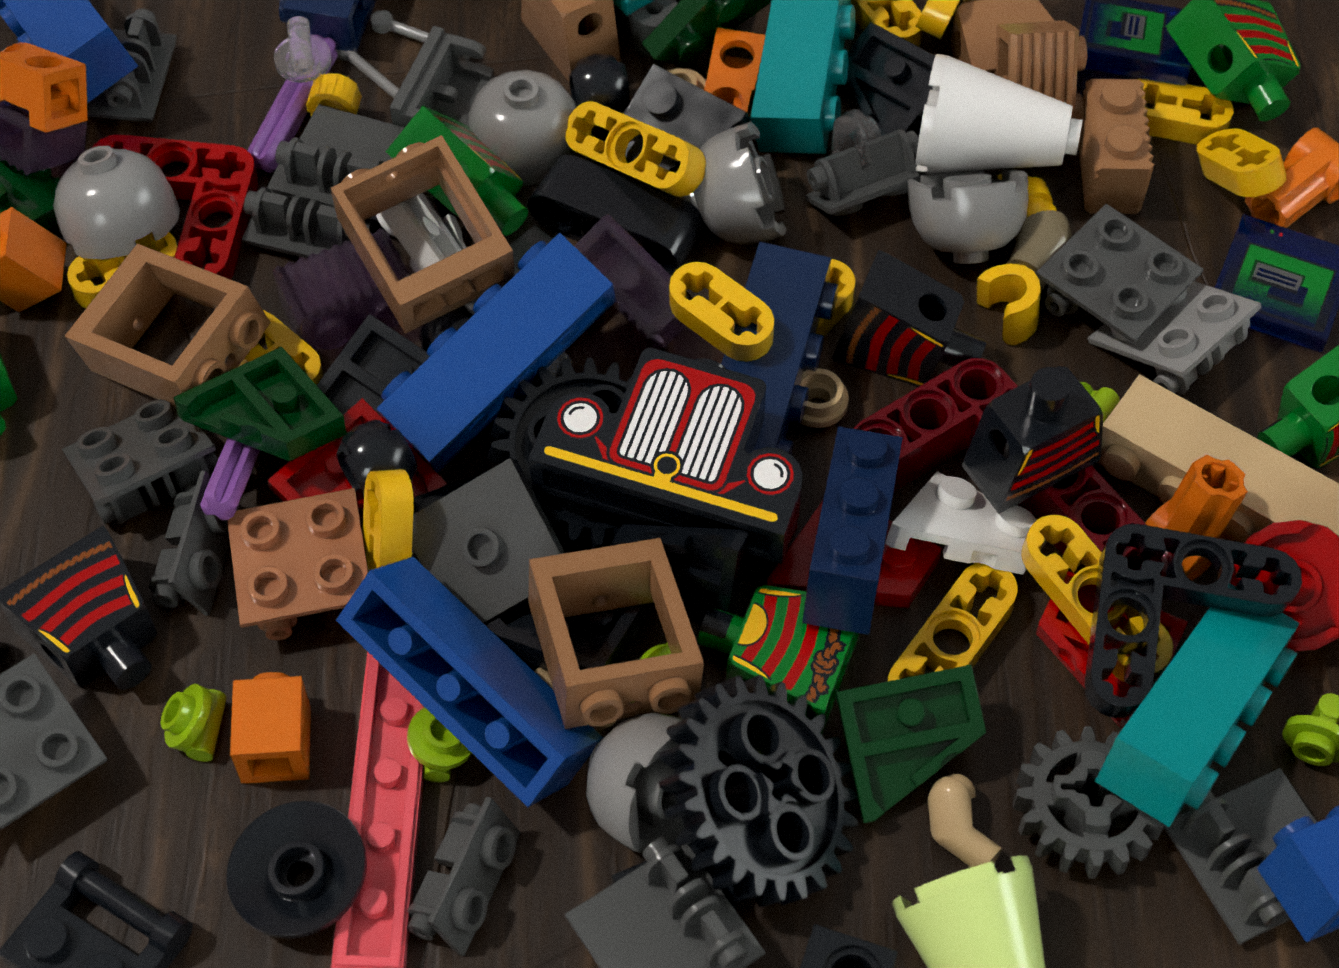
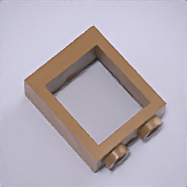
(449, 281)
(132, 302)
(606, 581)

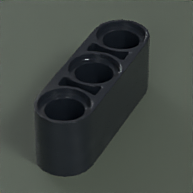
(581, 193)

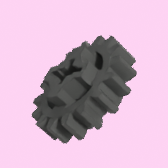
(1063, 811)

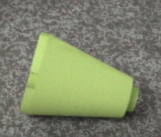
(976, 919)

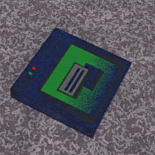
(1133, 40)
(1289, 276)

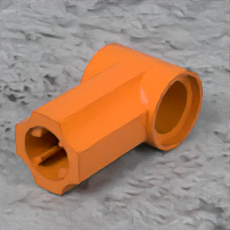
(1310, 178)
(1202, 505)

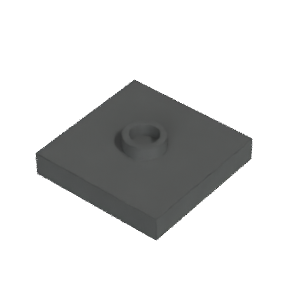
(483, 540)

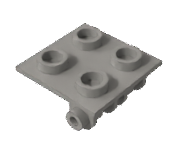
(1186, 336)

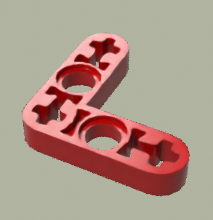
(206, 192)

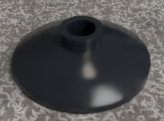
(276, 850)

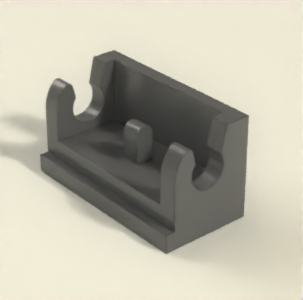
(442, 78)

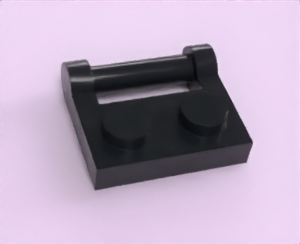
(59, 939)

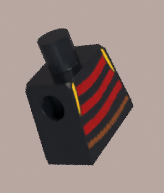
(905, 325)
(1034, 438)
(84, 613)

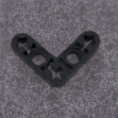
(1146, 588)

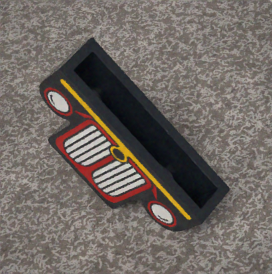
(674, 453)

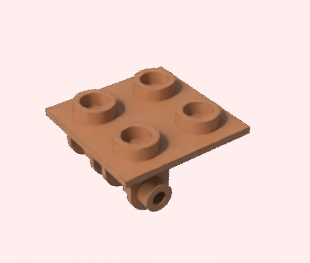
(296, 559)

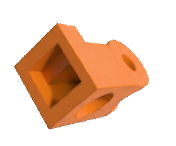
(734, 77)
(45, 85)

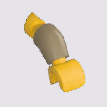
(1016, 282)

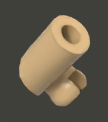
(953, 821)

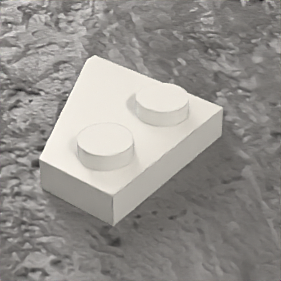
(422, 230)
(965, 522)

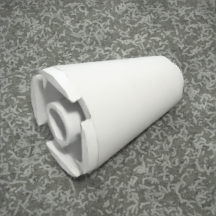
(990, 123)

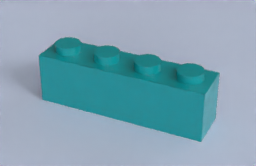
(801, 73)
(1195, 711)

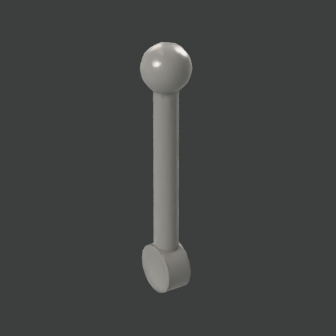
(383, 22)
(369, 71)

